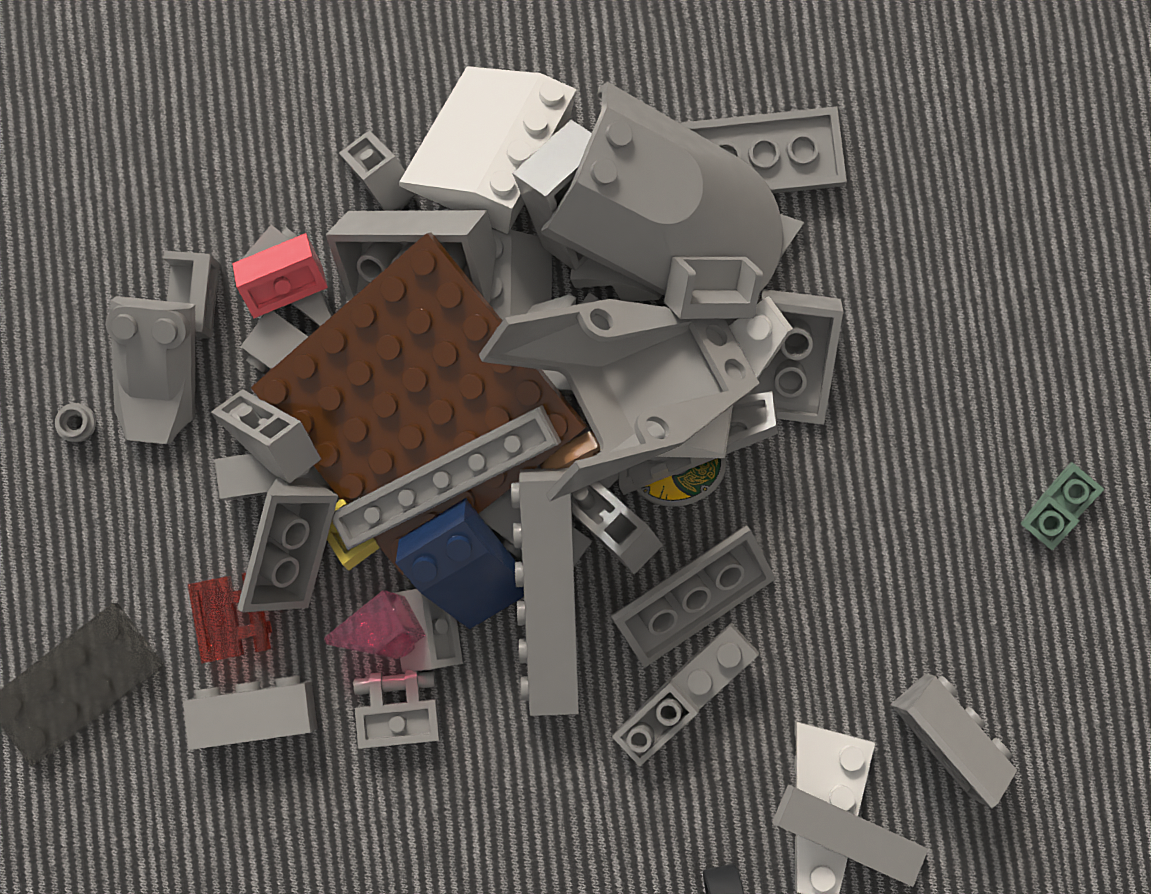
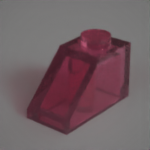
(380, 628)

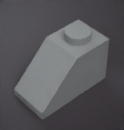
(377, 171)

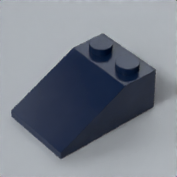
(460, 565)

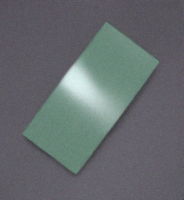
(1061, 506)

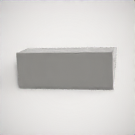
(694, 596)

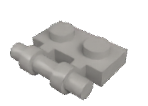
(396, 722)

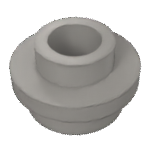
(67, 414)

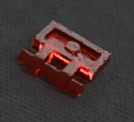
(218, 623)

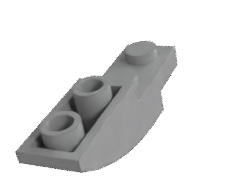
(685, 694)

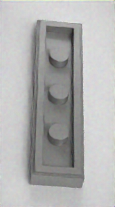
(849, 835)

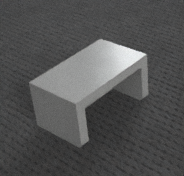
(195, 282)
(713, 287)

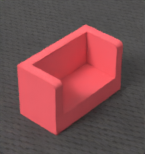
(279, 275)

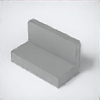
(441, 642)

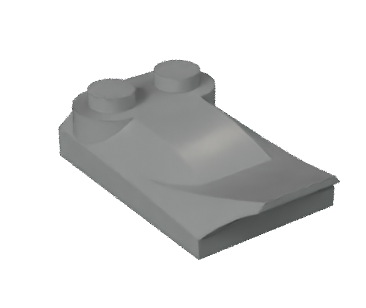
(152, 367)

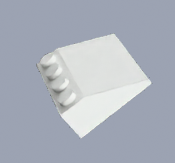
(484, 136)

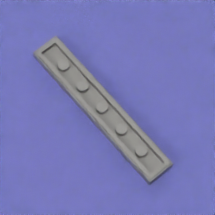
(446, 477)

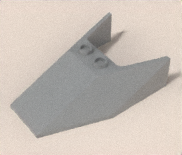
(635, 373)

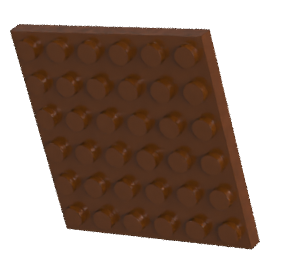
(405, 383)

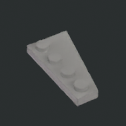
(751, 421)

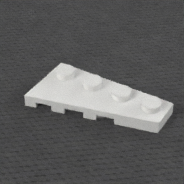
(836, 771)

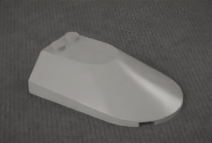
(662, 193)

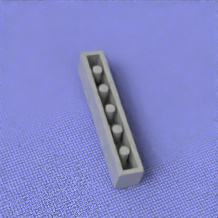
(548, 594)

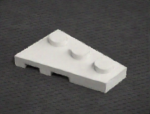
(762, 335)

